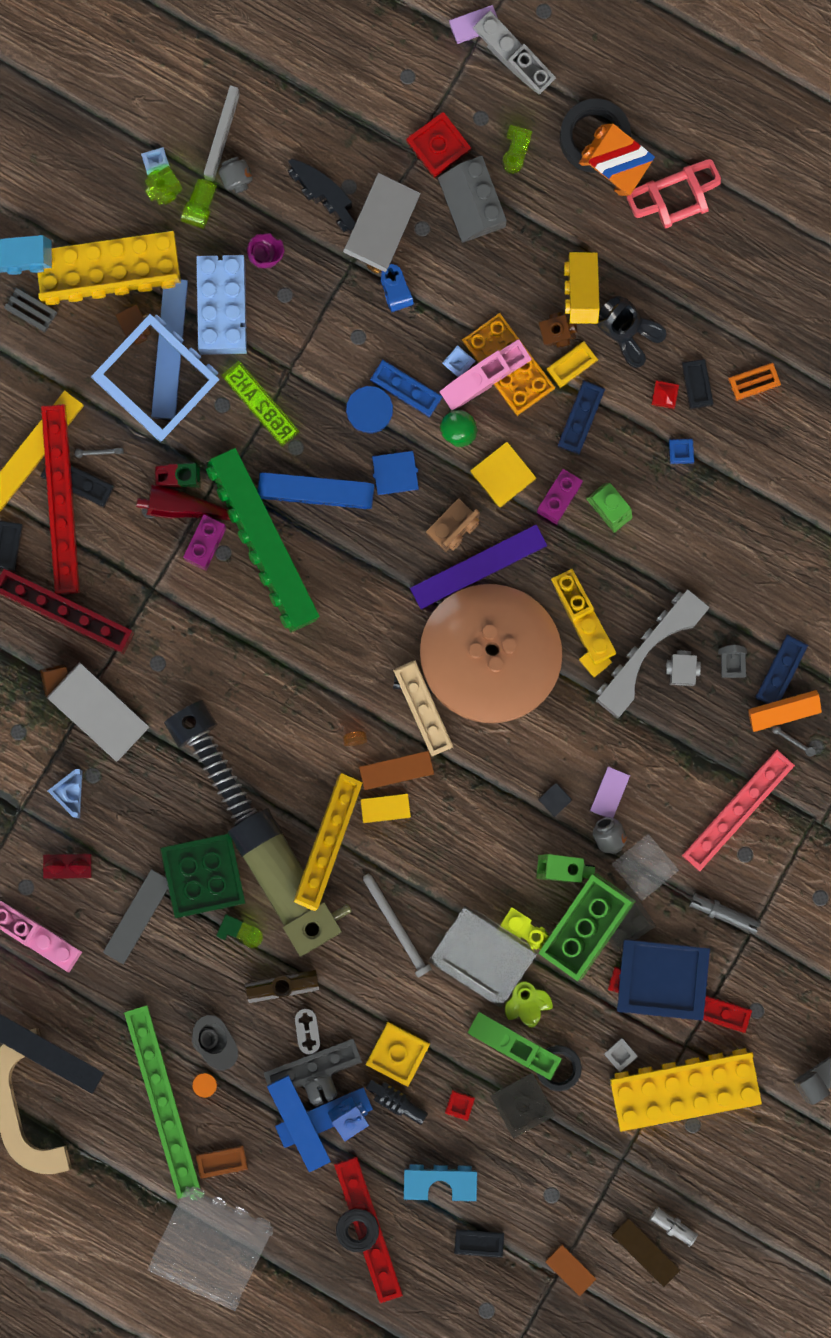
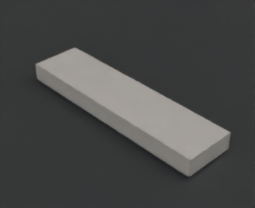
(221, 133)

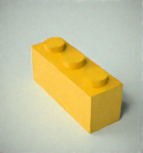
(582, 287)

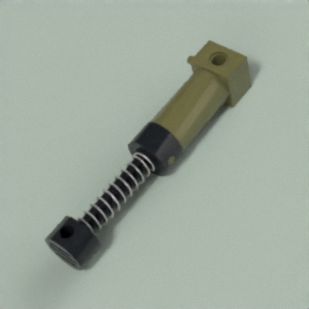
(257, 837)

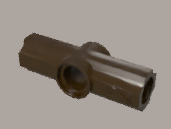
(266, 989)

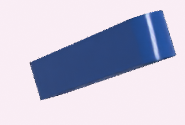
(315, 490)

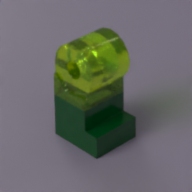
(248, 934)

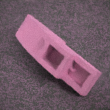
(485, 374)
(38, 938)

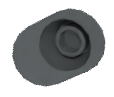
(214, 1043)

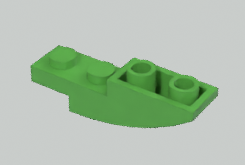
(514, 1046)

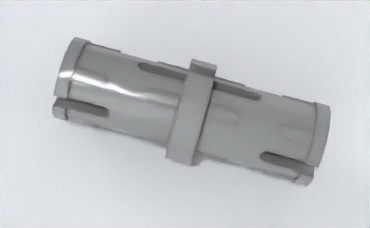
(673, 1226)

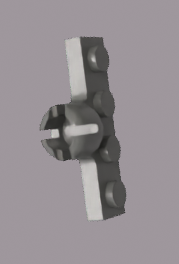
(317, 1070)

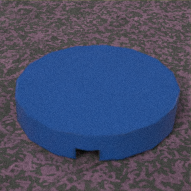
(369, 409)

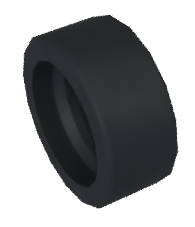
(576, 1073)

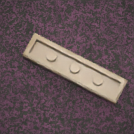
(423, 708)

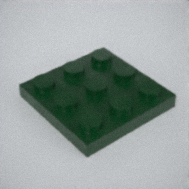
(202, 876)

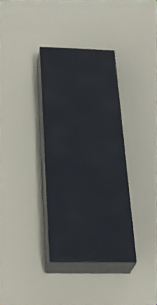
(88, 486)

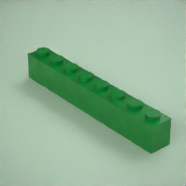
(262, 540)

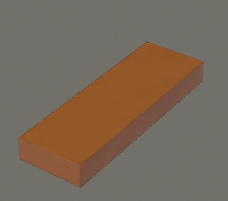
(396, 770)

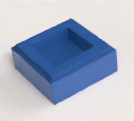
(681, 451)

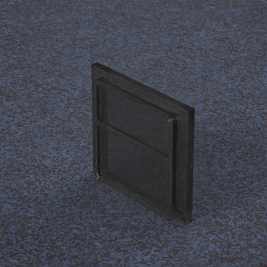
(483, 956)

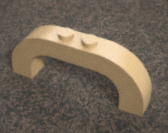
(20, 1149)

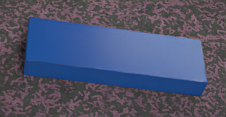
(406, 388)

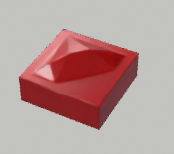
(665, 394)

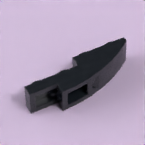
(319, 187)

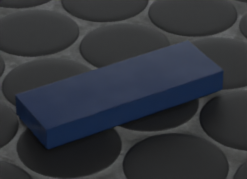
(581, 417)
(781, 670)

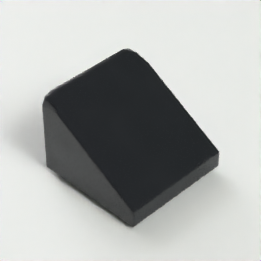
(555, 799)

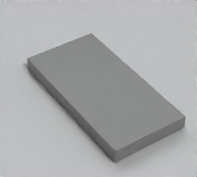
(381, 222)
(97, 712)

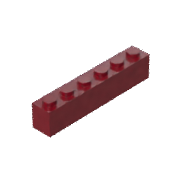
(65, 612)

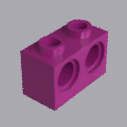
(559, 496)
(205, 542)

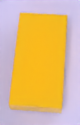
(572, 364)
(385, 808)

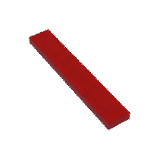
(715, 1010)
(377, 1256)

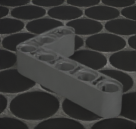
(815, 1082)

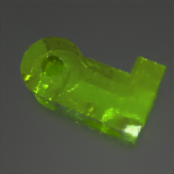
(515, 156)

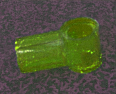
(197, 209)

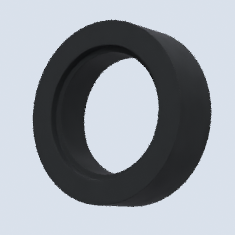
(581, 110)

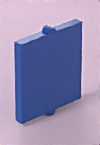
(395, 473)

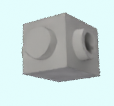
(683, 668)

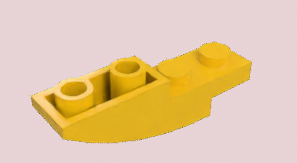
(583, 616)

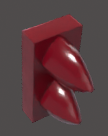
(67, 866)

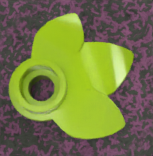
(529, 1007)

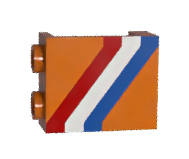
(617, 158)

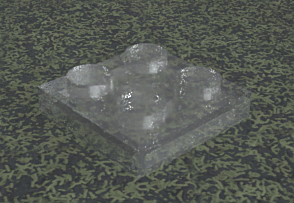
(645, 867)

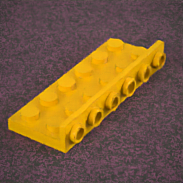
(110, 268)
(685, 1090)

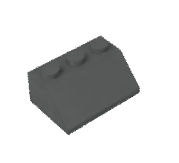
(472, 199)

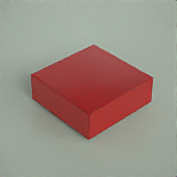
(459, 1105)

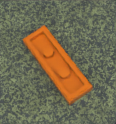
(785, 710)

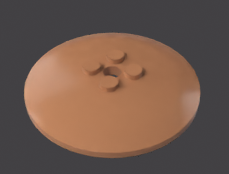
(486, 685)

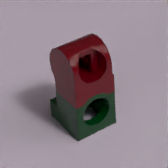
(178, 475)

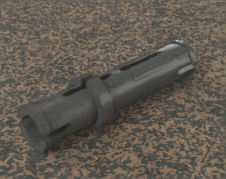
(715, 909)

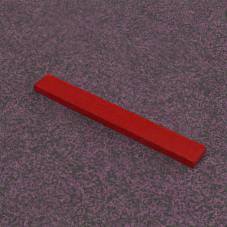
(60, 499)

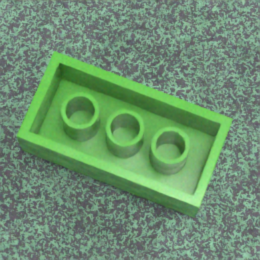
(587, 927)

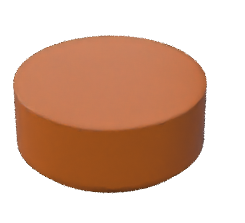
(204, 1085)

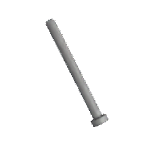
(396, 926)

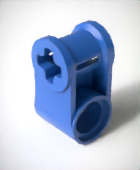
(396, 292)

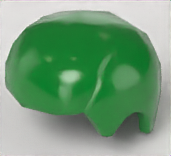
(458, 428)

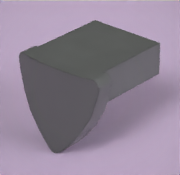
(733, 661)

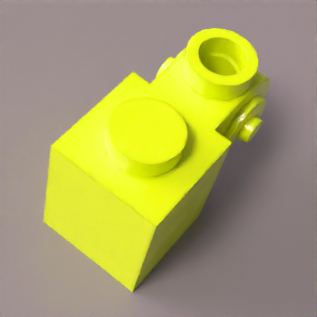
(520, 926)

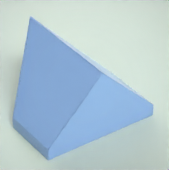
(68, 792)

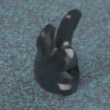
(621, 322)

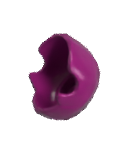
(265, 250)

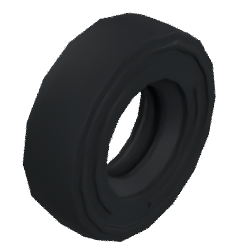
(357, 1215)

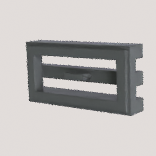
(14, 299)

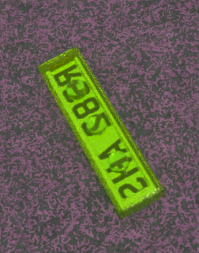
(260, 403)

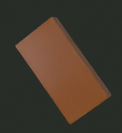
(221, 1162)
(570, 1270)

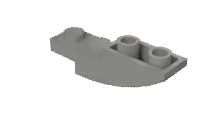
(513, 54)

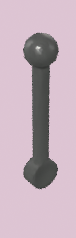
(79, 452)
(808, 750)

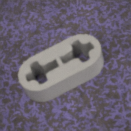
(301, 1032)

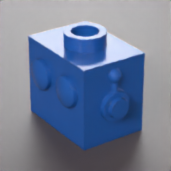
(348, 1118)

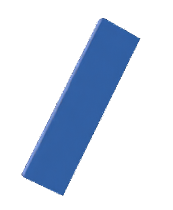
(320, 1116)
(298, 1123)

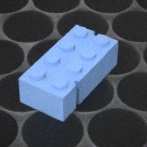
(221, 305)

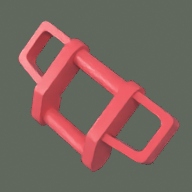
(660, 207)

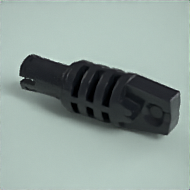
(396, 1101)

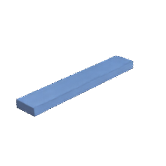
(168, 358)

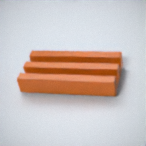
(735, 388)

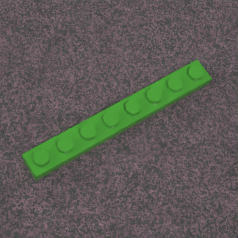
(162, 1099)

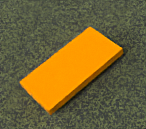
(522, 386)

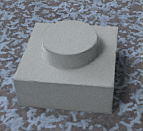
(620, 1055)

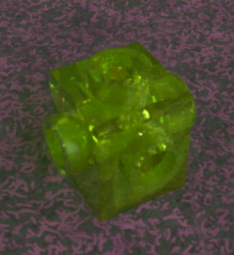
(162, 186)

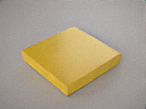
(503, 475)
(397, 1054)

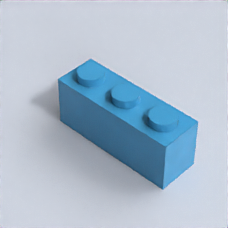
(25, 253)

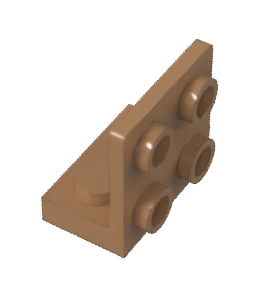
(453, 525)

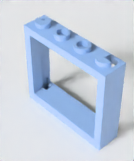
(176, 341)

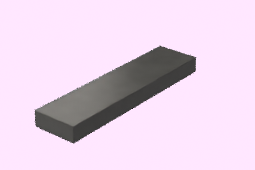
(137, 917)

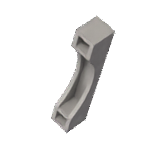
(621, 691)

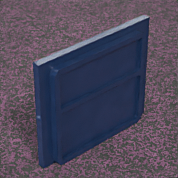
(663, 980)

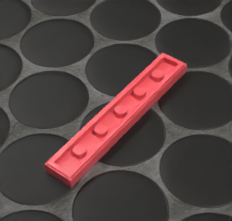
(738, 810)

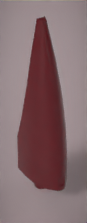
(176, 504)

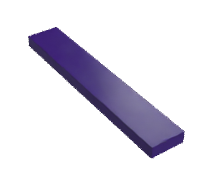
(478, 567)

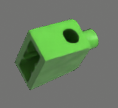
(610, 506)
(556, 868)

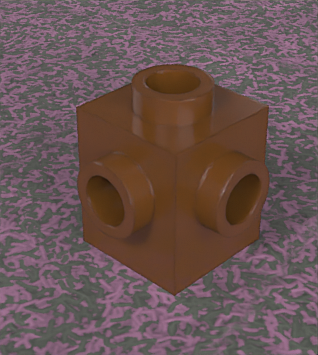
(551, 333)

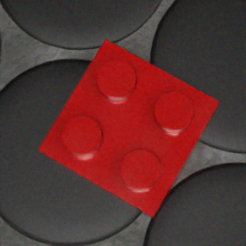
(438, 144)

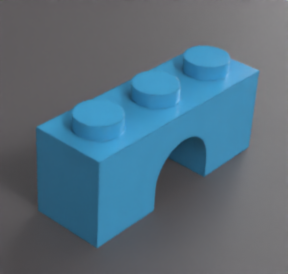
(418, 1181)

